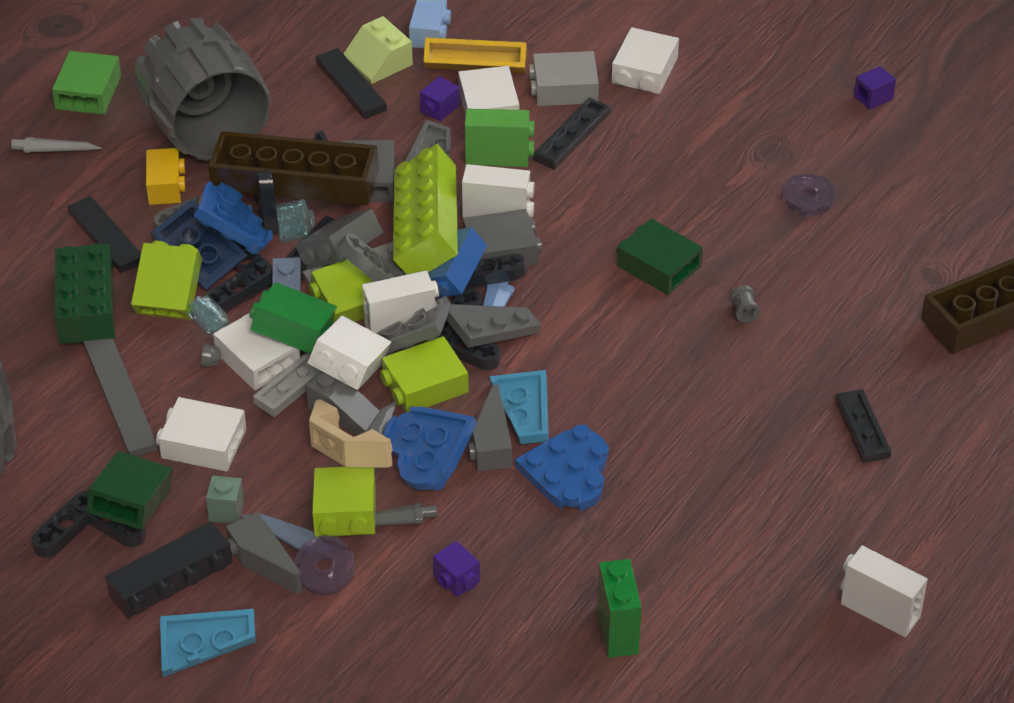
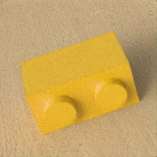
(164, 176)

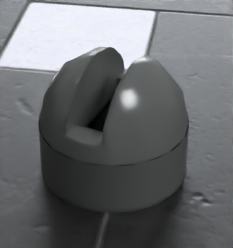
(210, 356)

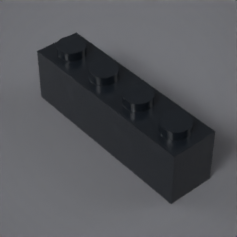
(169, 569)

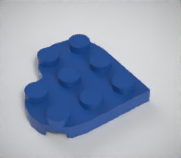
(227, 213)
(428, 445)
(568, 467)

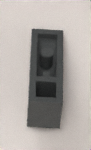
(353, 408)
(491, 436)
(262, 553)

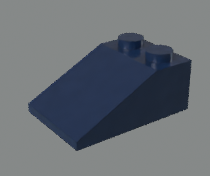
(217, 252)

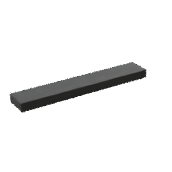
(120, 397)

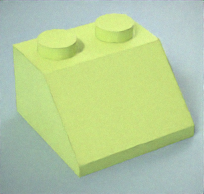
(379, 50)

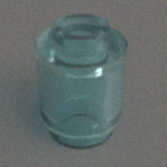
(208, 314)

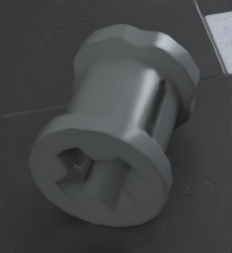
(744, 304)

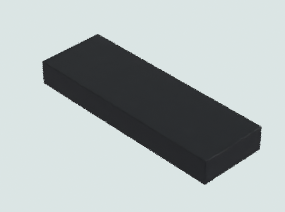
(863, 426)

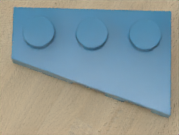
(525, 404)
(203, 636)

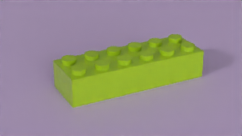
(425, 211)

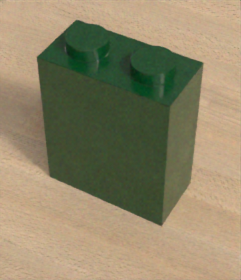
(659, 256)
(129, 490)

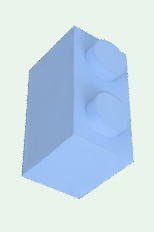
(429, 21)

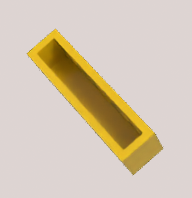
(474, 54)

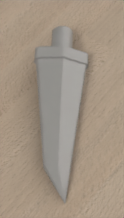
(45, 145)

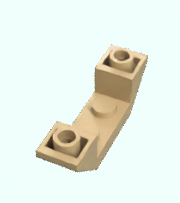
(363, 450)

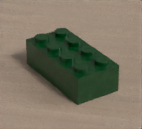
(84, 293)

